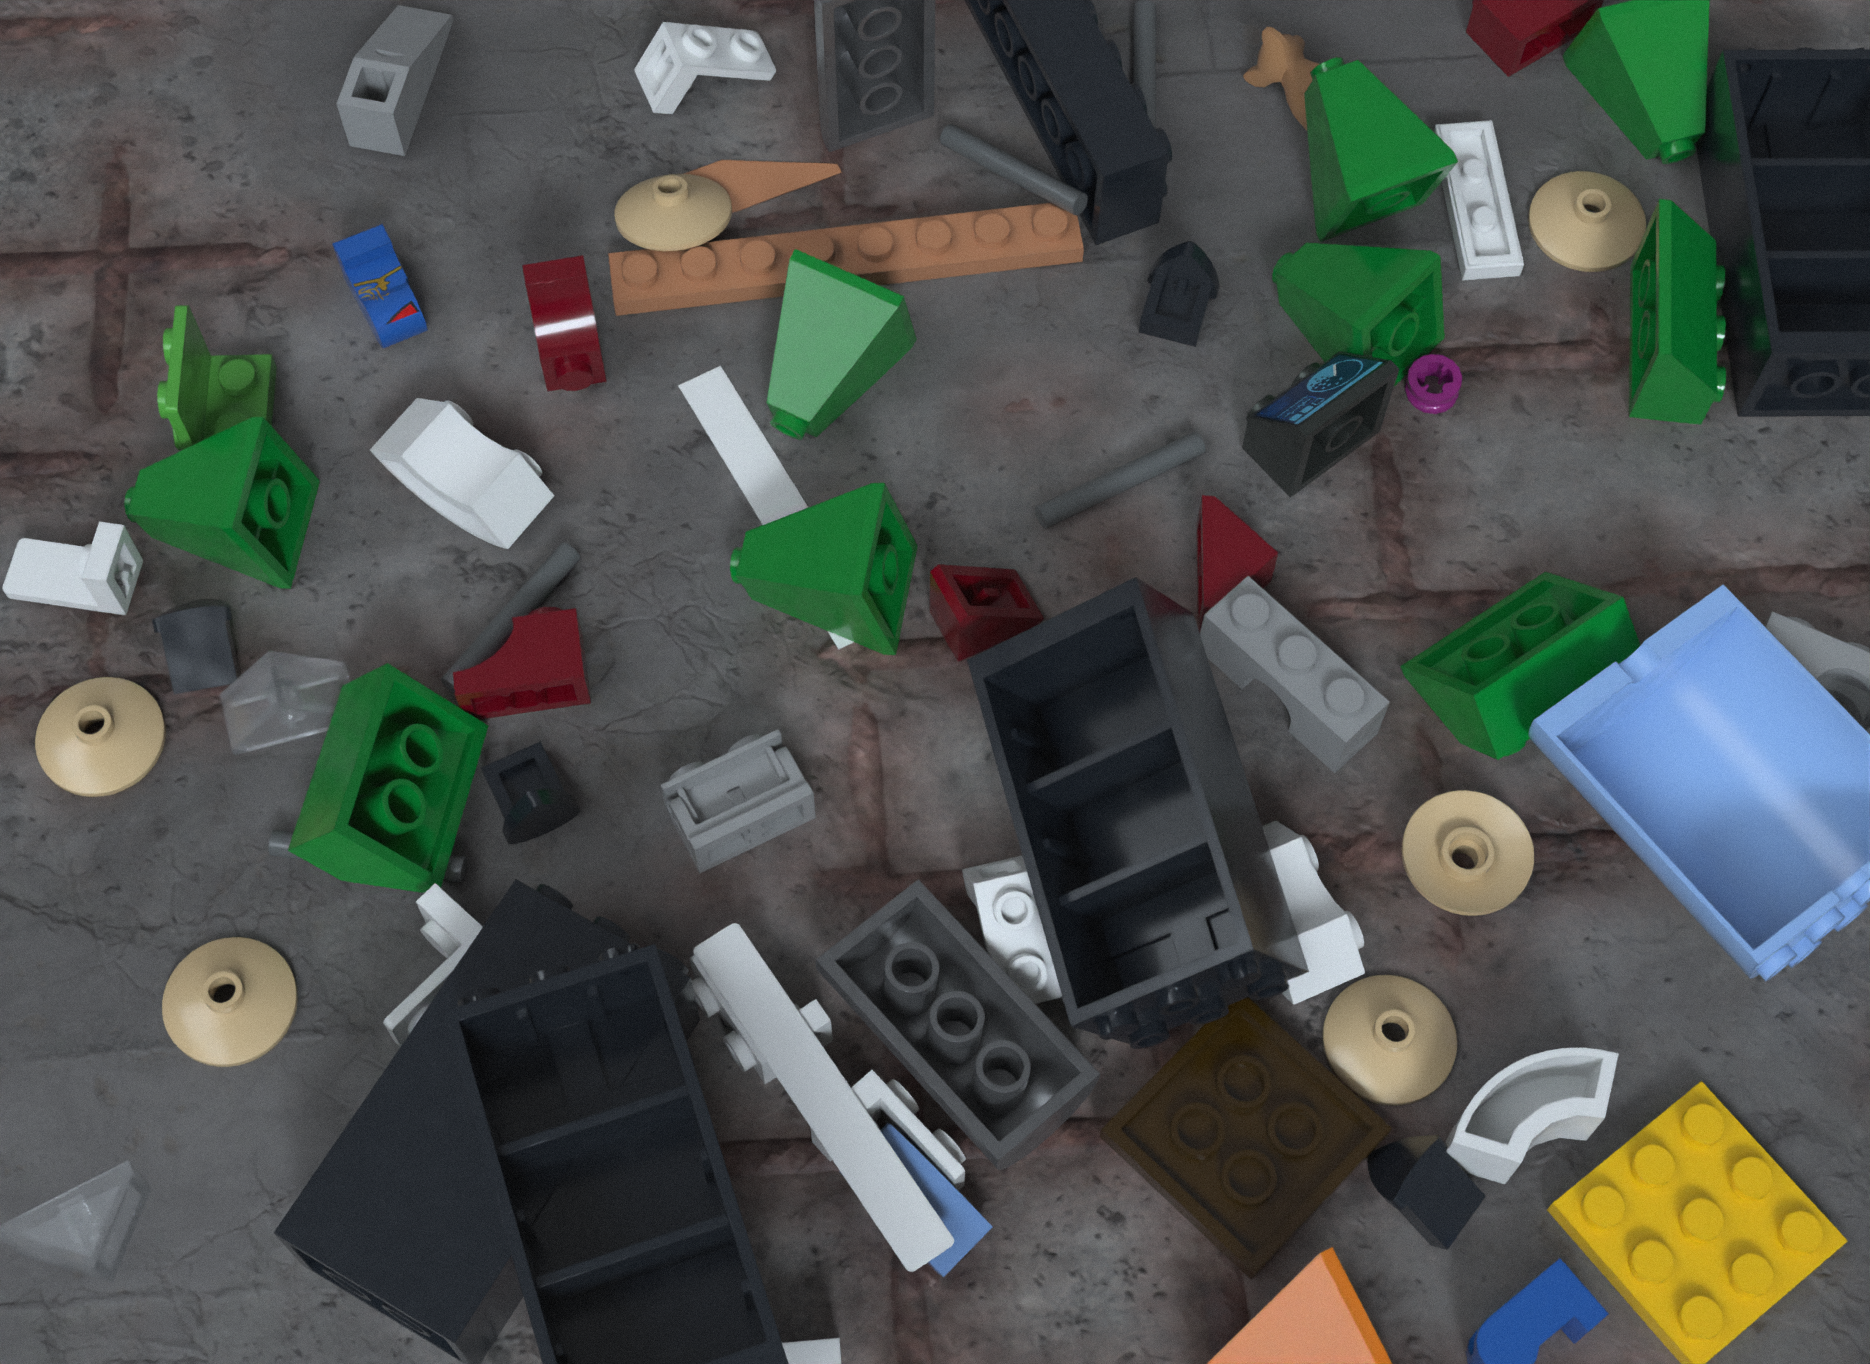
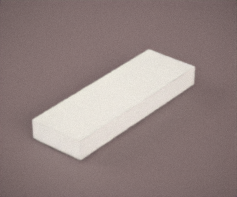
(1479, 203)

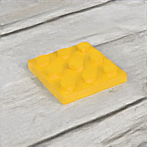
(1696, 1226)

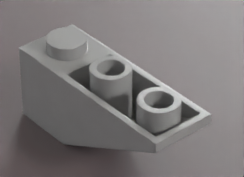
(392, 79)

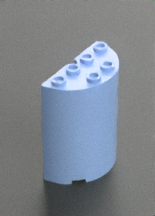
(1726, 780)

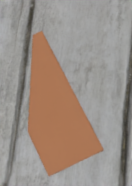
(760, 181)

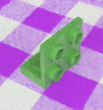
(210, 391)

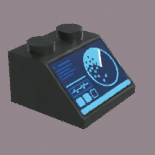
(1319, 418)

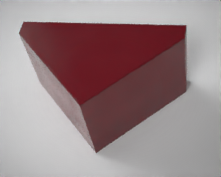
(1227, 554)
(979, 607)

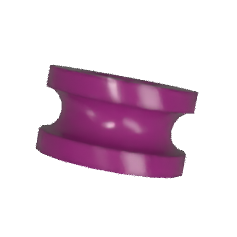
(1433, 366)

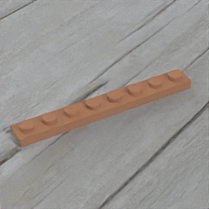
(874, 251)

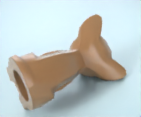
(1283, 61)

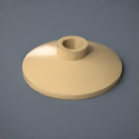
(673, 212)
(1585, 238)
(113, 756)
(1482, 830)
(245, 1024)
(1379, 1067)

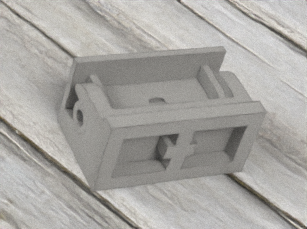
(737, 799)

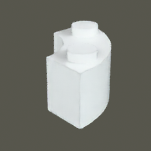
(463, 472)
(1324, 929)
(1529, 1104)

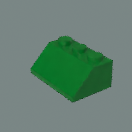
(1675, 320)
(1521, 660)
(389, 784)

